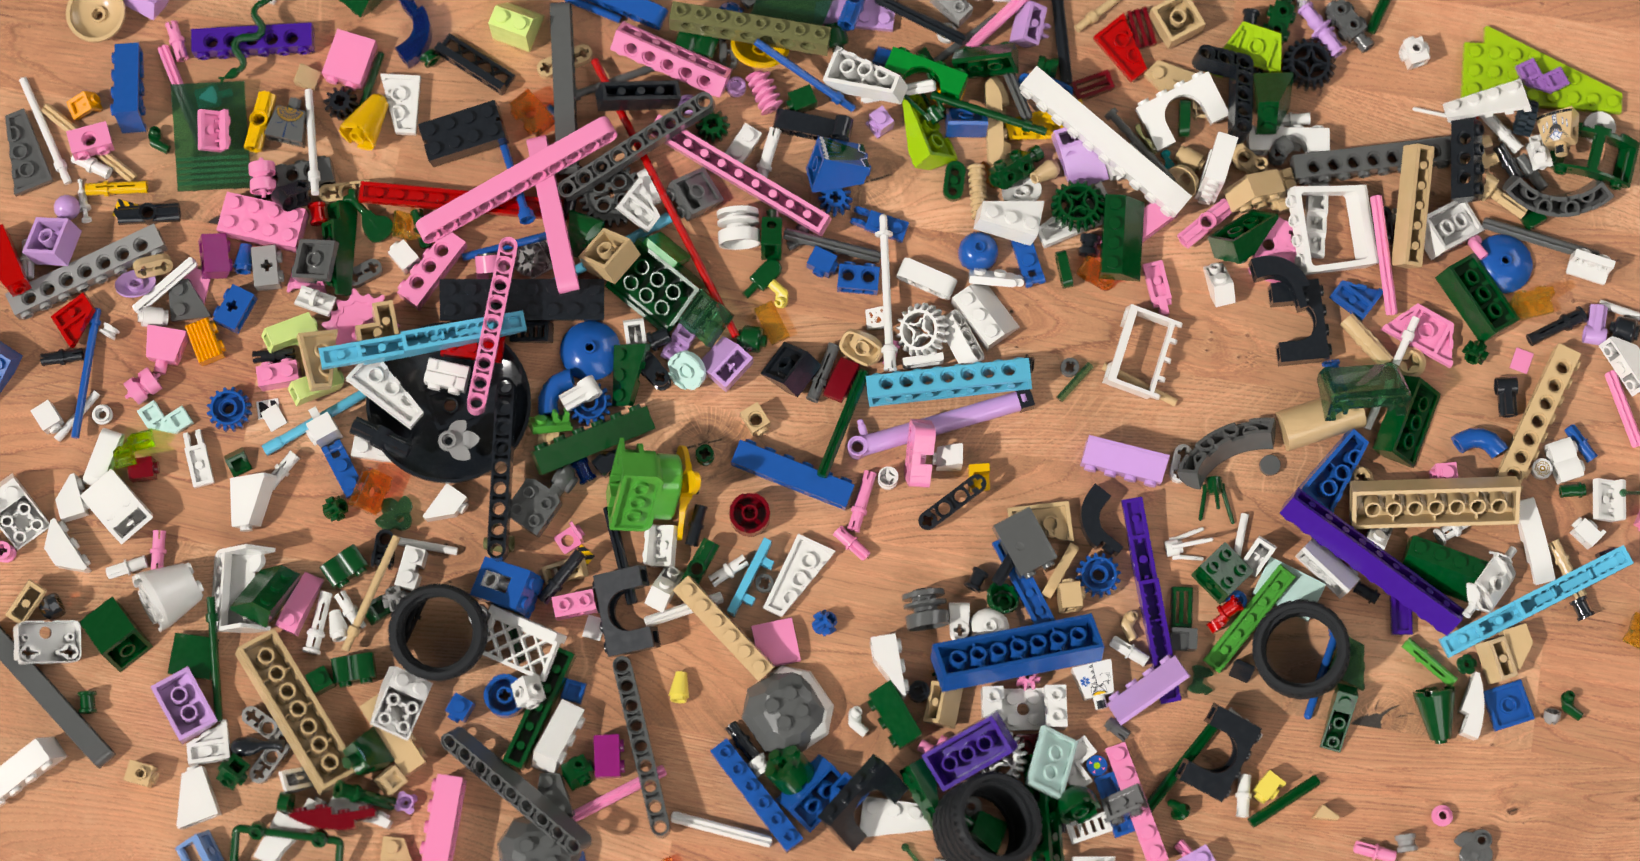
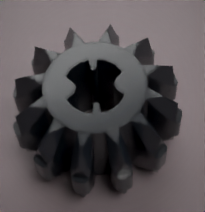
(334, 99)

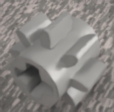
(392, 597)

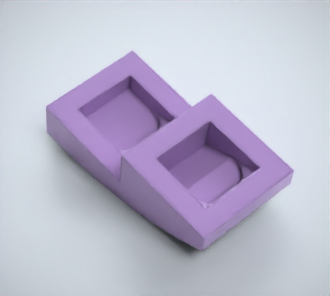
(681, 341)

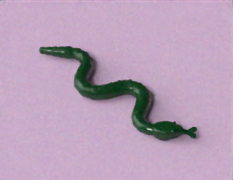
(234, 72)

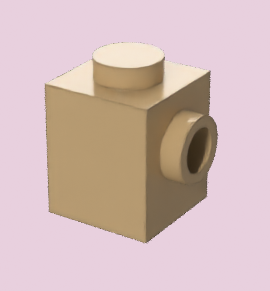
(141, 774)

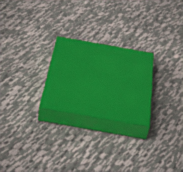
(666, 249)

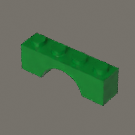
(951, 81)

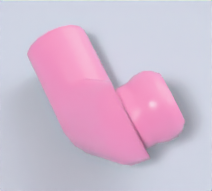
(1475, 244)

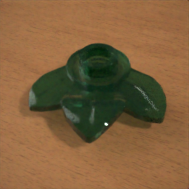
(393, 512)

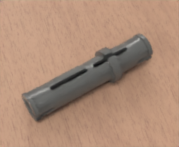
(822, 374)

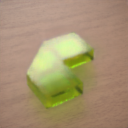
(125, 454)

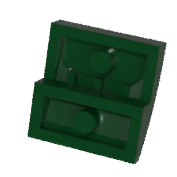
(191, 652)

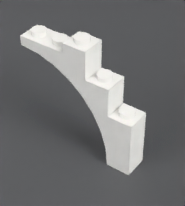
(274, 847)

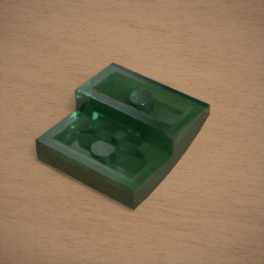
(706, 318)

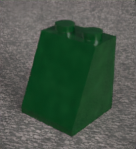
(1270, 100)
(115, 634)

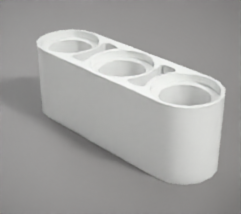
(926, 278)
(962, 340)
(102, 456)

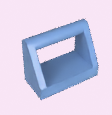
(205, 846)

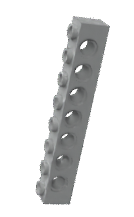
(76, 270)

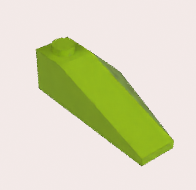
(924, 140)

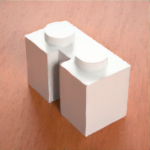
(412, 560)

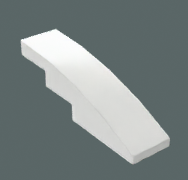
(1316, 222)
(1535, 542)

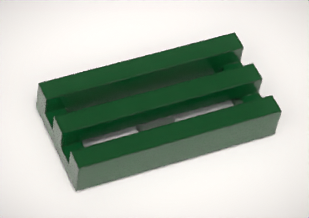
(1181, 607)

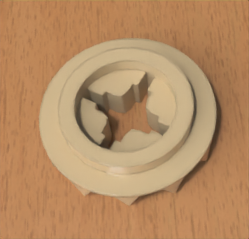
(1417, 358)

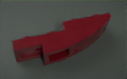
(326, 819)

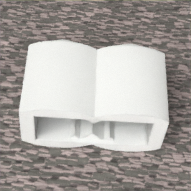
(1564, 460)

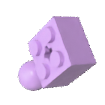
(54, 239)

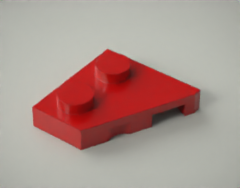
(74, 318)

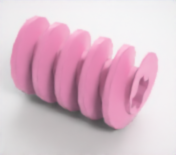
(763, 91)

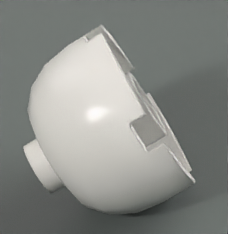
(987, 621)

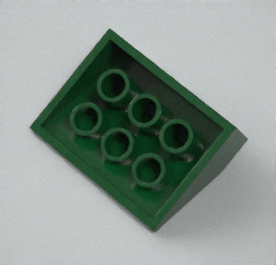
(656, 288)

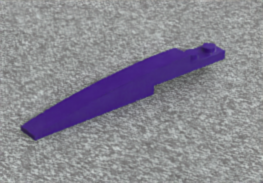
(1148, 587)

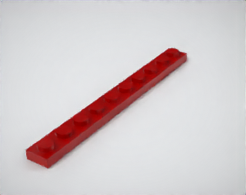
(432, 198)

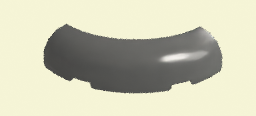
(1564, 205)
(1224, 444)

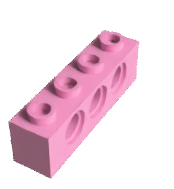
(418, 296)

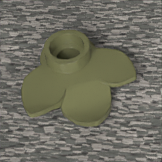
(1148, 142)

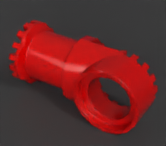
(1226, 611)

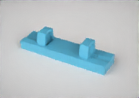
(741, 594)

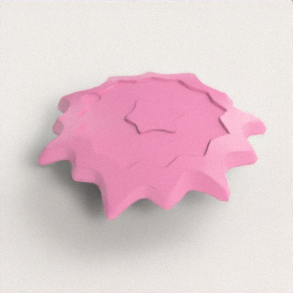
(353, 312)

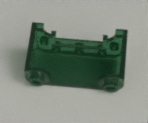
(1363, 388)

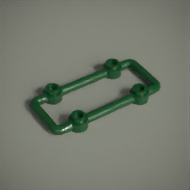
(257, 830)

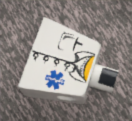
(1095, 682)

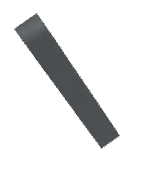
(563, 74)
(640, 137)
(55, 704)
(641, 756)
(516, 790)

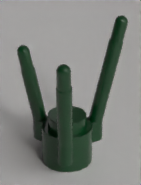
(934, 112)
(1215, 487)

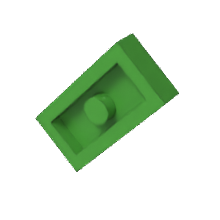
(549, 424)

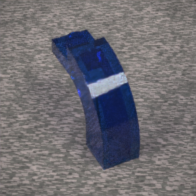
(421, 36)

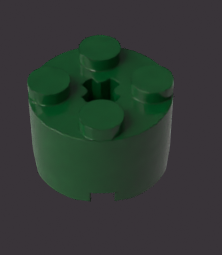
(789, 769)

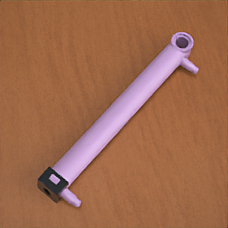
(944, 422)

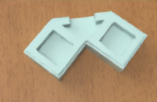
(171, 423)

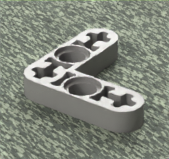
(274, 736)

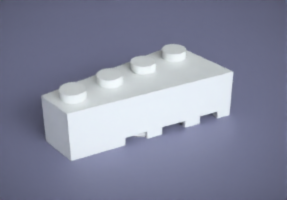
(28, 765)

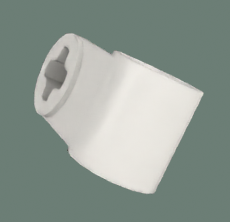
(959, 618)

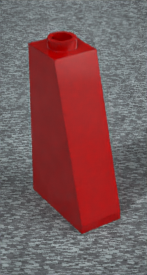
(11, 269)

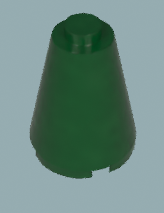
(1436, 711)

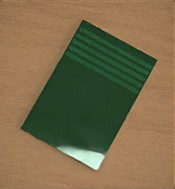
(207, 169)

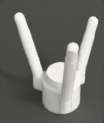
(1175, 547)

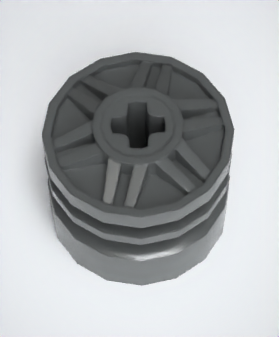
(925, 607)

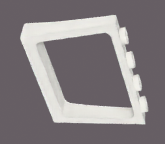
(1360, 225)

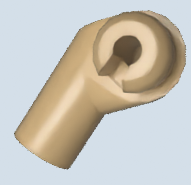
(1128, 623)

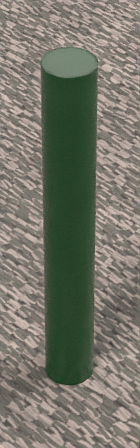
(372, 77)

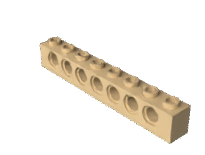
(1570, 361)

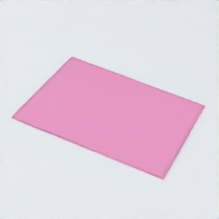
(1521, 360)

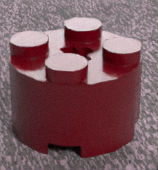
(747, 503)

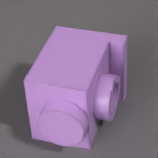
(880, 122)

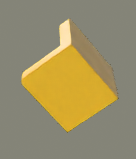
(981, 469)

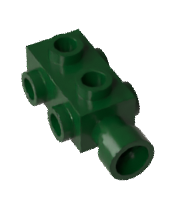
(1279, 20)
(1015, 167)

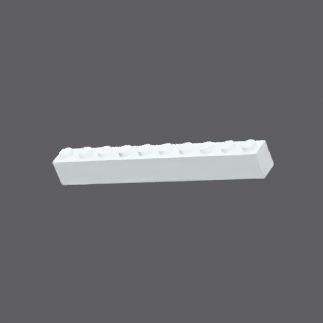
(1104, 142)

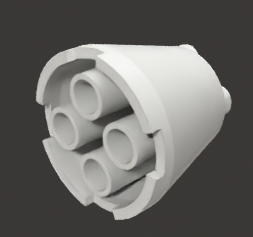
(168, 593)

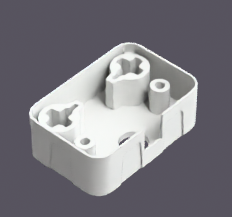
(64, 636)

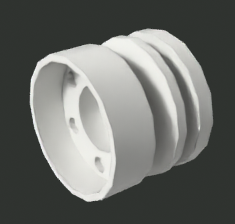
(739, 227)

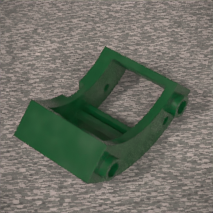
(1624, 164)

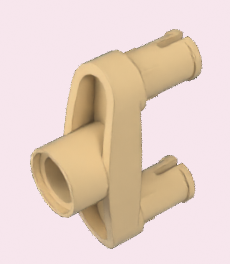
(1254, 165)

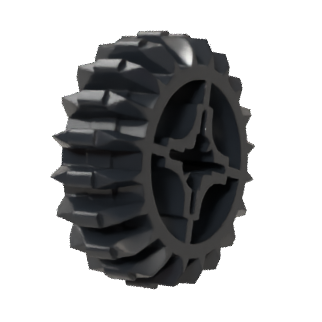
(1325, 64)

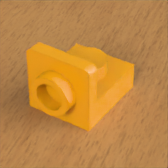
(84, 104)

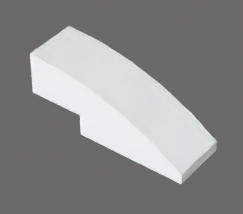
(1472, 707)

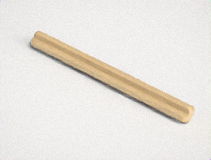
(108, 159)

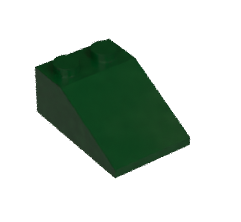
(1242, 236)

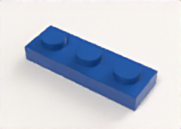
(1106, 786)

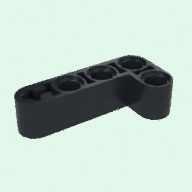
(812, 126)

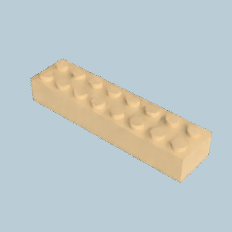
(1434, 502)
(295, 710)

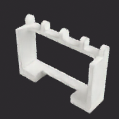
(1127, 323)

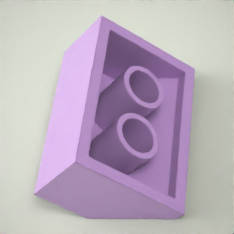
(184, 705)

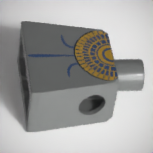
(288, 124)

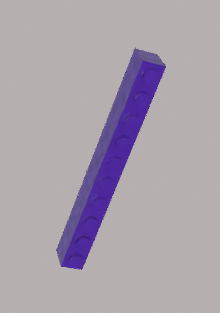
(1372, 562)

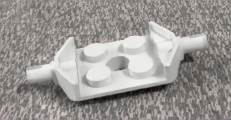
(1491, 583)

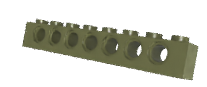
(749, 27)

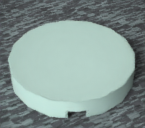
(687, 370)

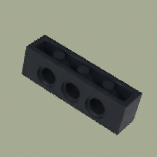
(1460, 151)

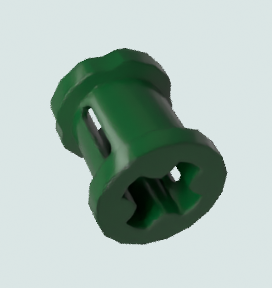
(709, 459)
(87, 702)

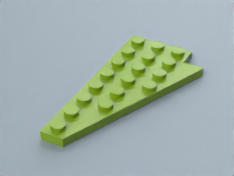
(1494, 64)

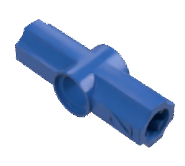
(850, 14)

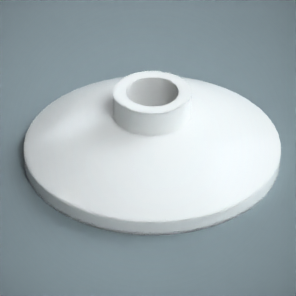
(1023, 191)

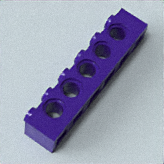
(224, 35)

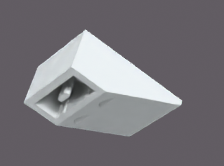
(116, 506)
(19, 514)
(886, 658)
(400, 702)

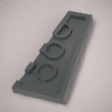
(26, 156)

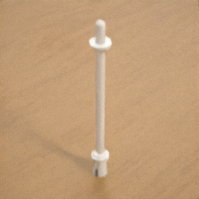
(889, 350)

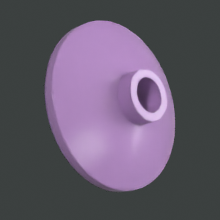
(131, 286)

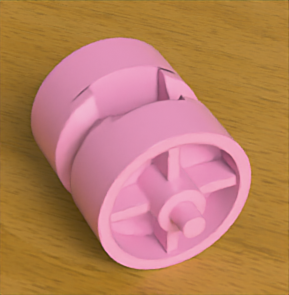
(262, 175)
(140, 387)

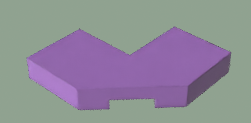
(1532, 77)

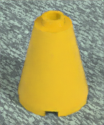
(365, 122)

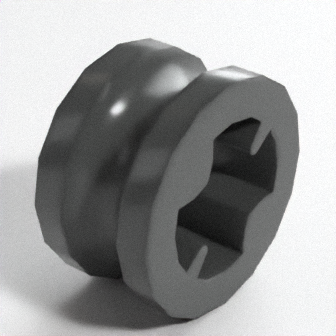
(1075, 369)
(758, 582)

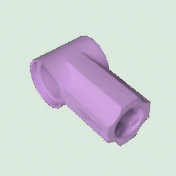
(1595, 330)

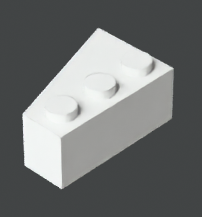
(1010, 219)
(558, 737)

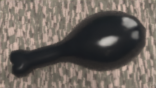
(249, 745)

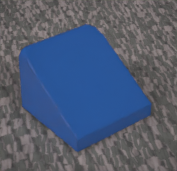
(881, 56)

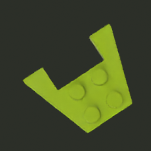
(1259, 43)

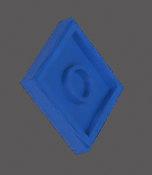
(1508, 705)

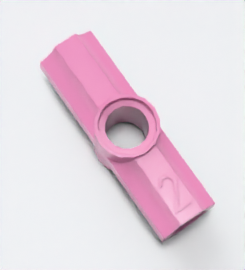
(1196, 230)

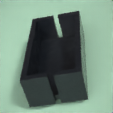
(463, 133)

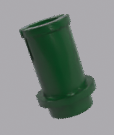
(1572, 490)

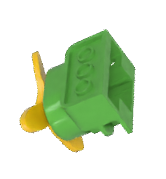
(648, 488)

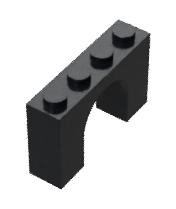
(1313, 348)
(609, 589)
(1218, 781)
(840, 812)

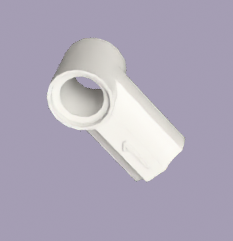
(585, 390)

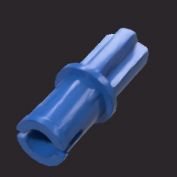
(1583, 446)

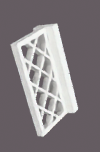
(530, 628)

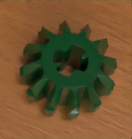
(715, 132)

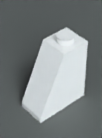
(250, 499)
(196, 798)

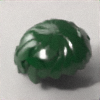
(1002, 598)

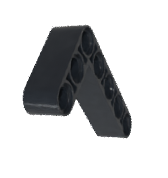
(1239, 70)

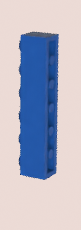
(792, 474)

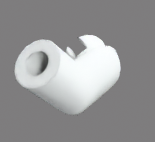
(854, 721)

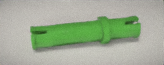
(1422, 656)

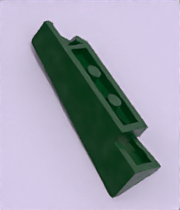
(342, 229)

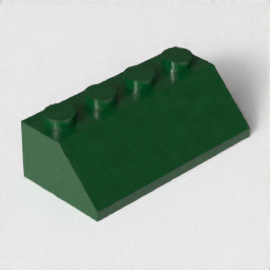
(1121, 238)
(1477, 298)
(1403, 436)
(1442, 566)

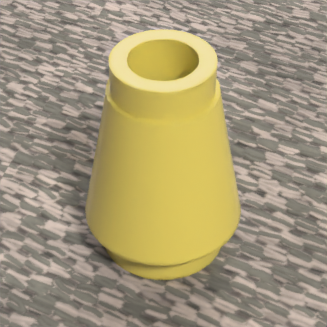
(679, 689)

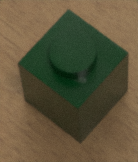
(802, 99)
(320, 680)

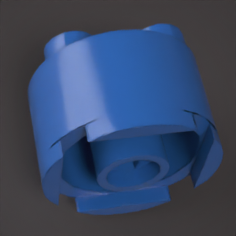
(493, 693)

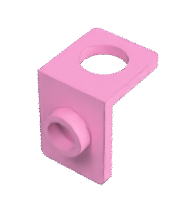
(574, 531)

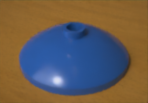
(1517, 271)
(584, 362)

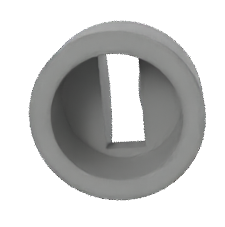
(1552, 715)

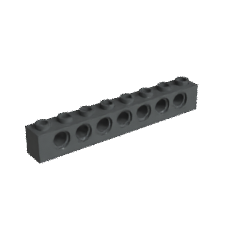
(1360, 155)

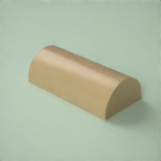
(1306, 424)

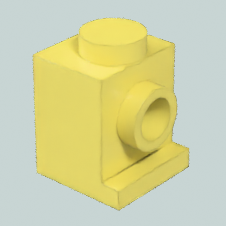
(1268, 787)

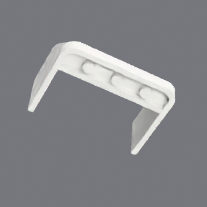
(232, 573)

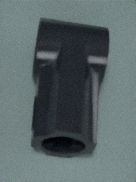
(1506, 390)

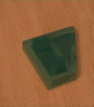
(1355, 672)

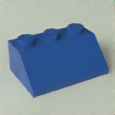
(814, 796)

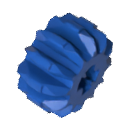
(843, 200)

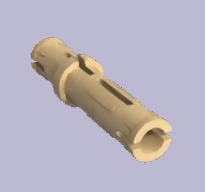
(1563, 562)

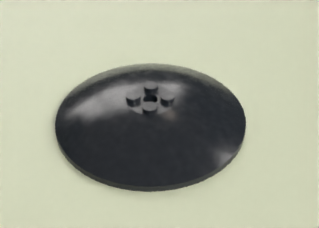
(426, 458)

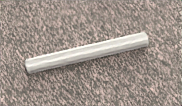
(721, 829)

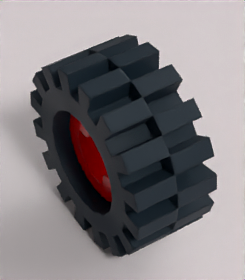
(1525, 121)

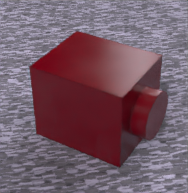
(144, 470)

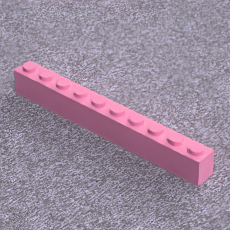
(748, 180)

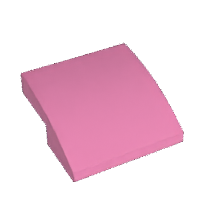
(777, 641)

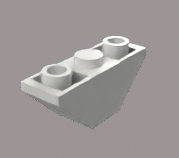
(1625, 361)
(64, 549)

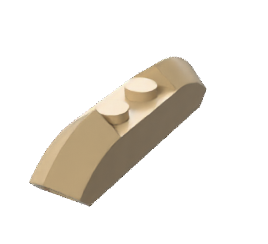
(995, 99)

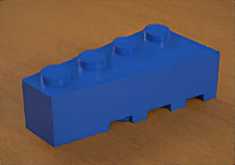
(128, 87)
(1335, 470)

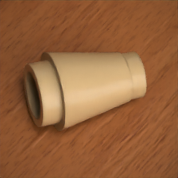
(1046, 171)

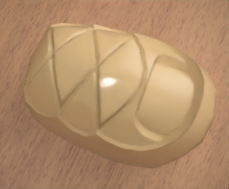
(861, 347)

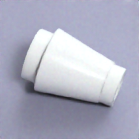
(337, 626)

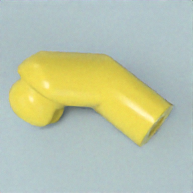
(781, 297)

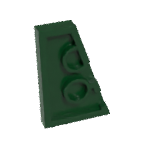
(627, 366)

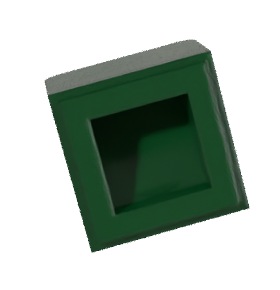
(1532, 219)
(238, 462)
(377, 611)

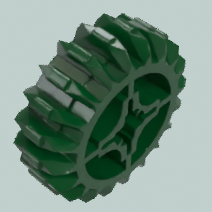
(1074, 196)

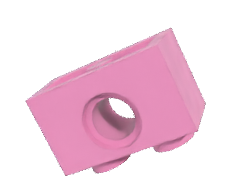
(80, 136)
(574, 604)

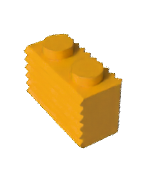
(205, 341)

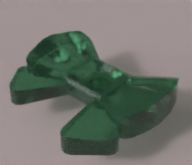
(1197, 685)

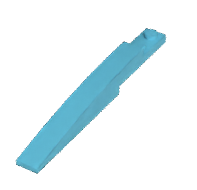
(416, 342)
(1535, 601)

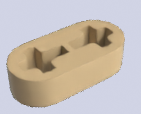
(152, 265)

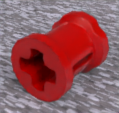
(317, 213)

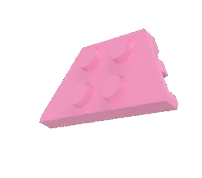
(1432, 333)

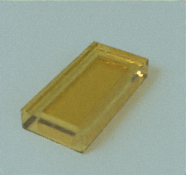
(771, 323)

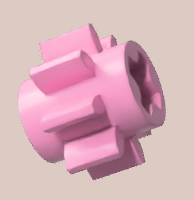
(1028, 683)

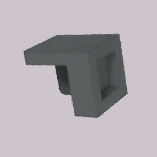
(1184, 639)

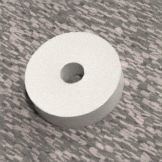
(1600, 119)

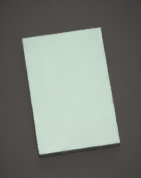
(1302, 588)
(1051, 762)

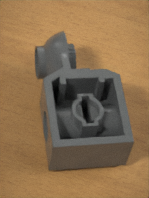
(537, 505)

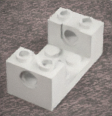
(1045, 705)

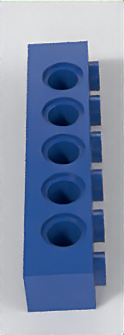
(756, 795)

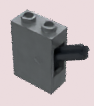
(1024, 546)

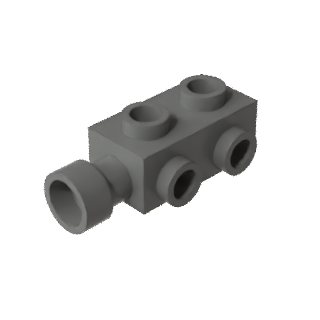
(1342, 23)

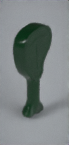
(375, 227)

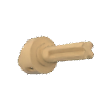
(1500, 197)

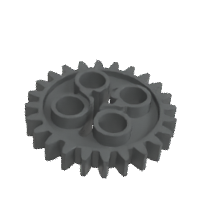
(610, 215)

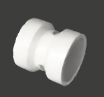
(890, 475)

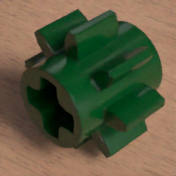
(1475, 352)
(335, 508)

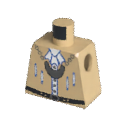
(1559, 129)

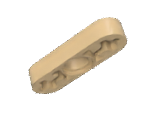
(580, 61)
(332, 187)
(1060, 570)

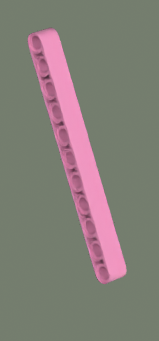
(516, 180)

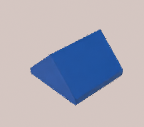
(965, 123)

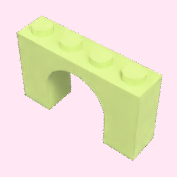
(284, 335)

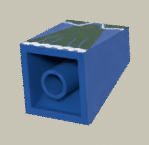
(837, 164)

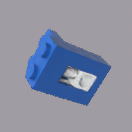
(520, 590)

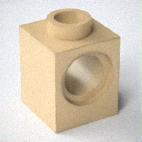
(755, 411)
(390, 780)

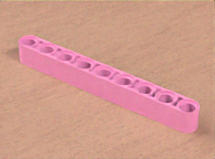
(555, 225)
(488, 334)

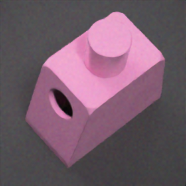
(165, 346)

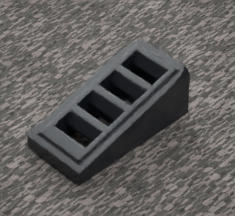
(548, 333)

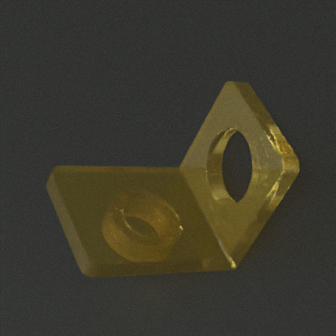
(402, 226)

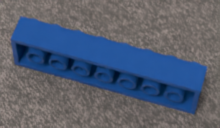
(1017, 652)

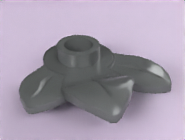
(1471, 849)

